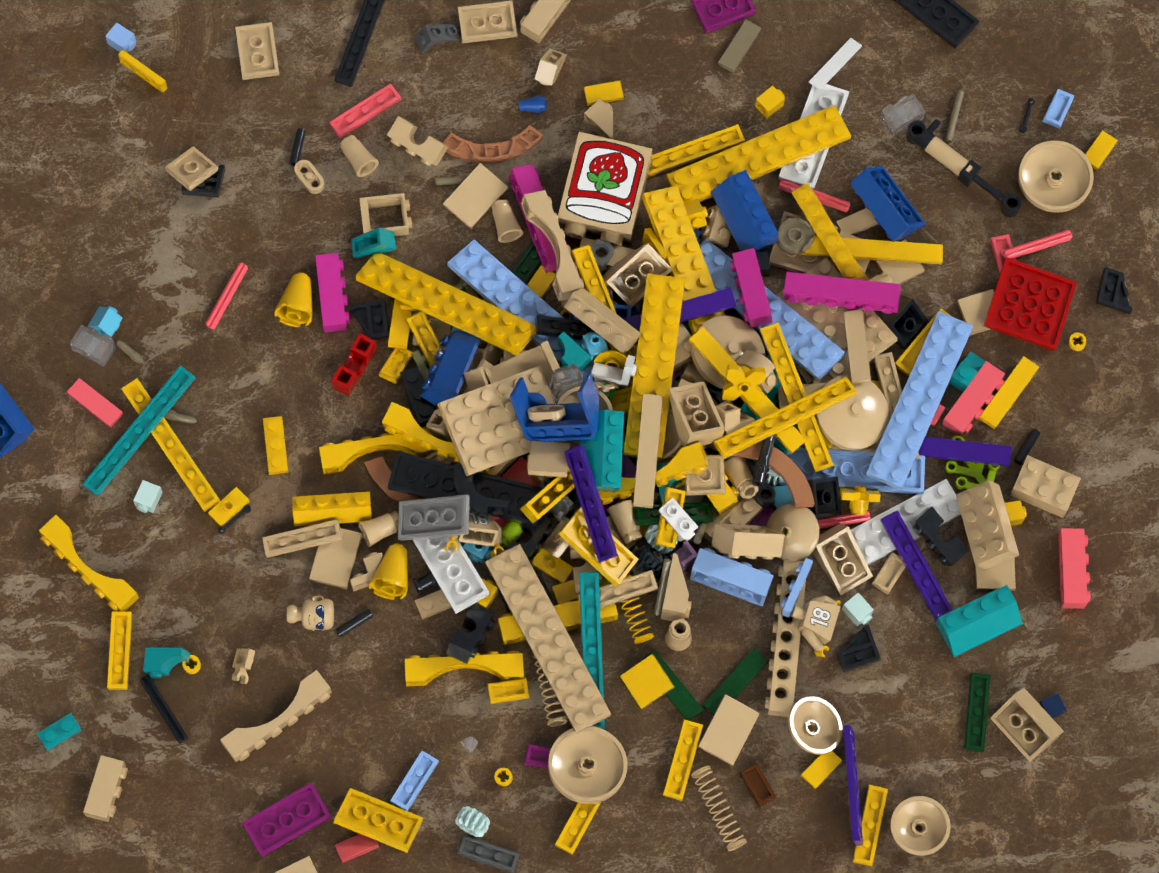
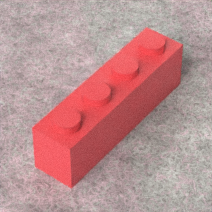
(973, 399)
(1073, 568)

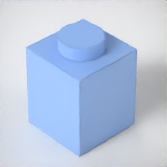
(121, 38)

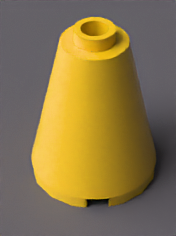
(296, 302)
(391, 574)

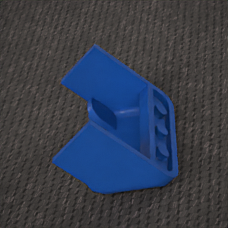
(577, 424)

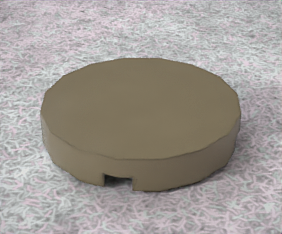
(795, 235)

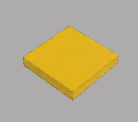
(647, 681)

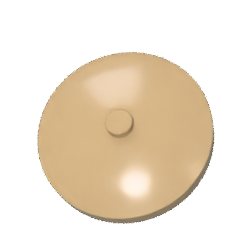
(1055, 176)
(734, 337)
(857, 420)
(587, 765)

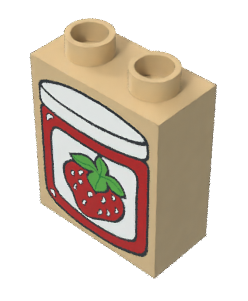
(604, 189)

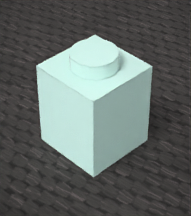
(147, 497)
(858, 610)

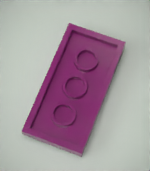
(286, 820)

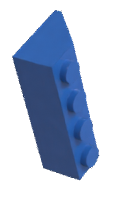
(887, 203)
(744, 212)
(450, 363)
(13, 424)

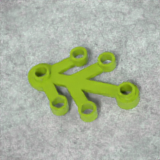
(973, 470)

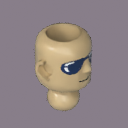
(315, 613)

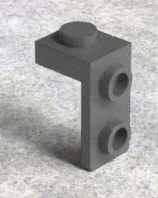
(436, 33)

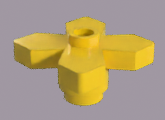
(744, 382)
(859, 498)

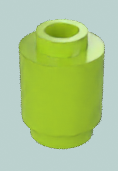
(511, 531)

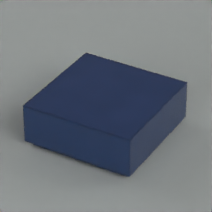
(1053, 705)

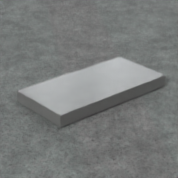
(433, 517)

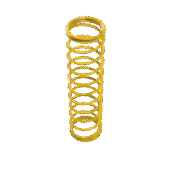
(643, 638)

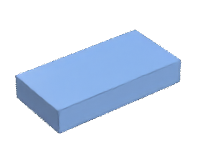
(1058, 108)

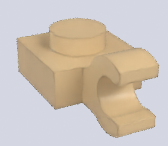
(242, 662)

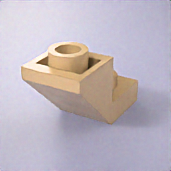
(371, 563)

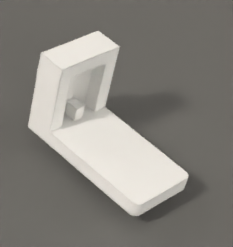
(615, 374)
(678, 520)

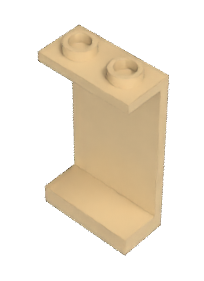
(538, 356)

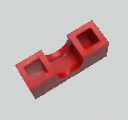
(360, 356)

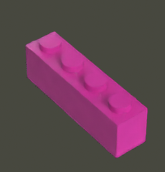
(752, 288)
(331, 292)

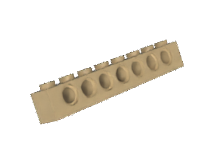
(775, 705)

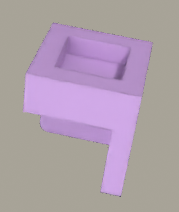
(686, 555)

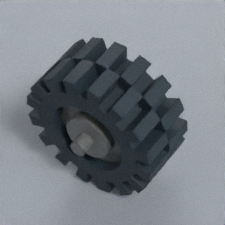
(651, 559)

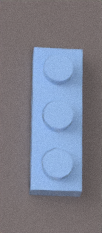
(795, 587)
(414, 781)

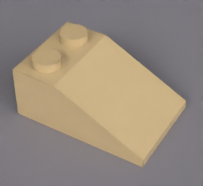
(630, 273)
(695, 414)
(841, 559)
(676, 597)

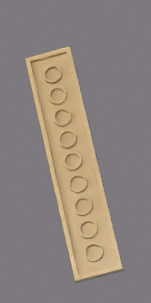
(548, 638)

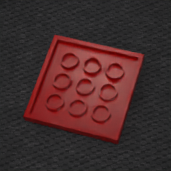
(1030, 304)

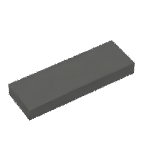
(488, 854)

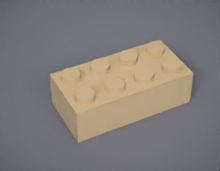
(987, 525)

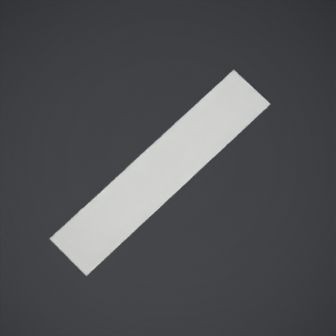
(835, 64)

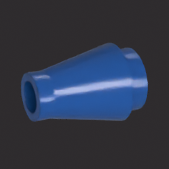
(535, 104)

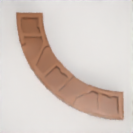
(493, 152)
(788, 470)
(381, 475)

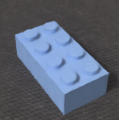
(731, 576)

